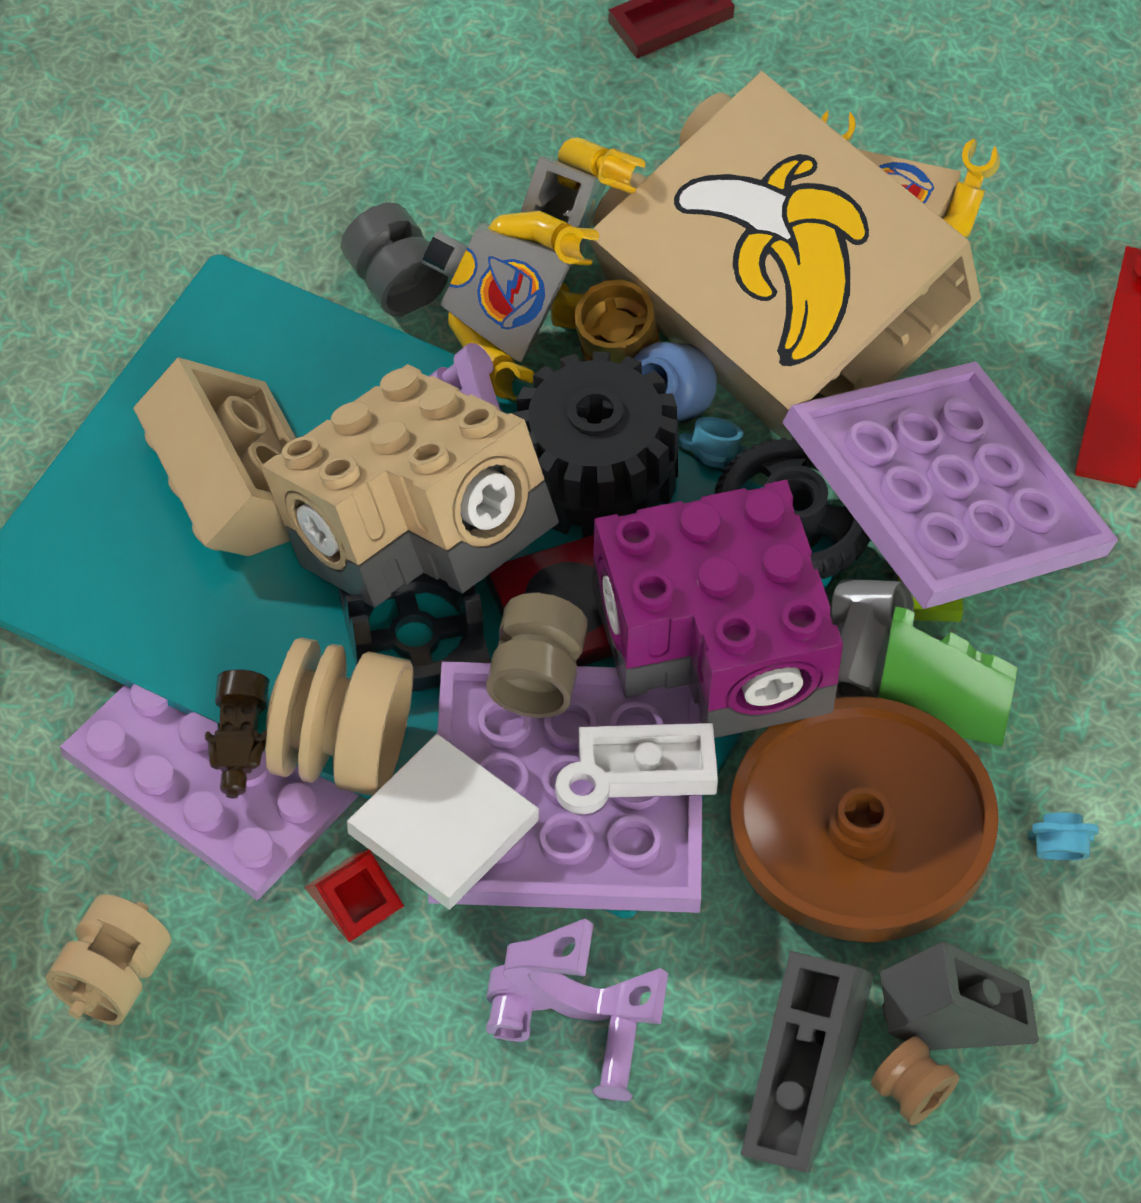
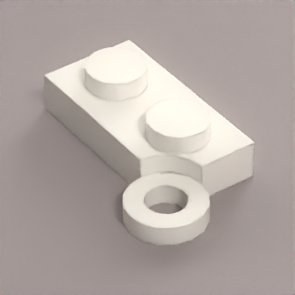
(640, 764)

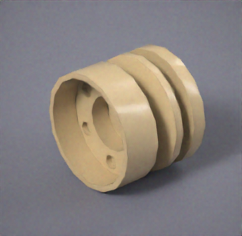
(326, 714)

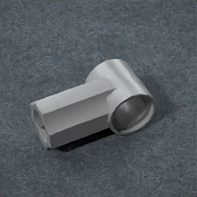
(864, 620)

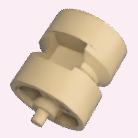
(113, 950)

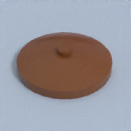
(864, 820)

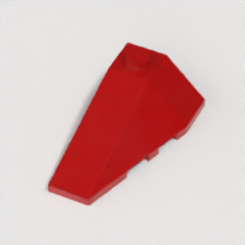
(1113, 424)

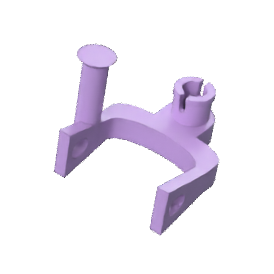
(535, 982)

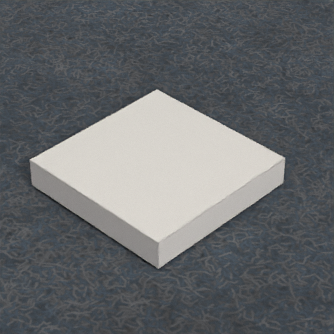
(443, 821)

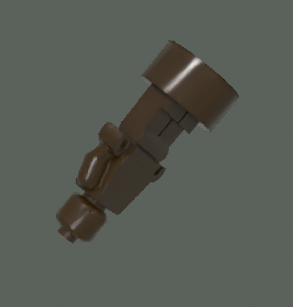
(237, 744)

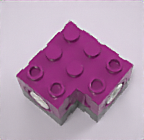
(719, 603)

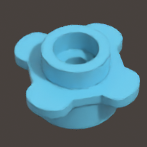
(713, 441)
(1063, 836)

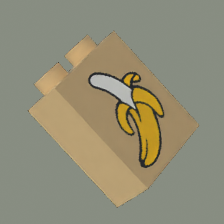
(785, 254)

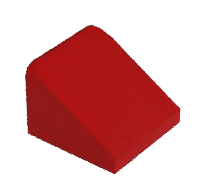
(355, 895)

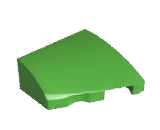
(948, 680)

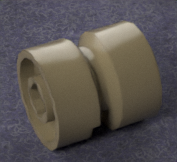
(537, 655)

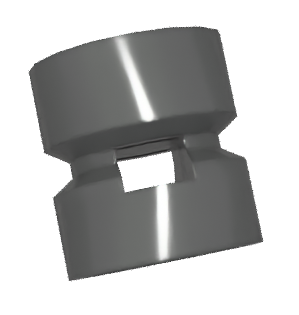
(387, 253)

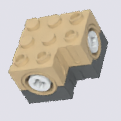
(409, 488)

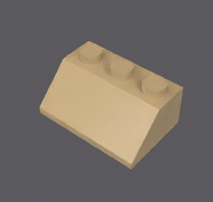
(212, 440)

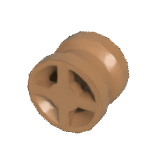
(914, 1080)

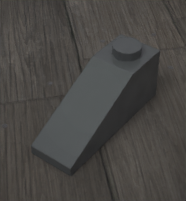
(805, 1059)

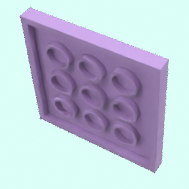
(949, 483)
(162, 770)
(619, 857)

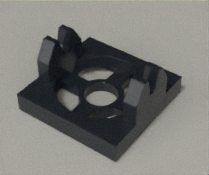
(426, 673)

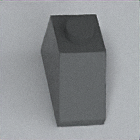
(957, 1001)

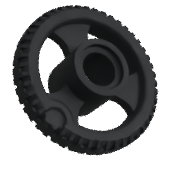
(787, 461)

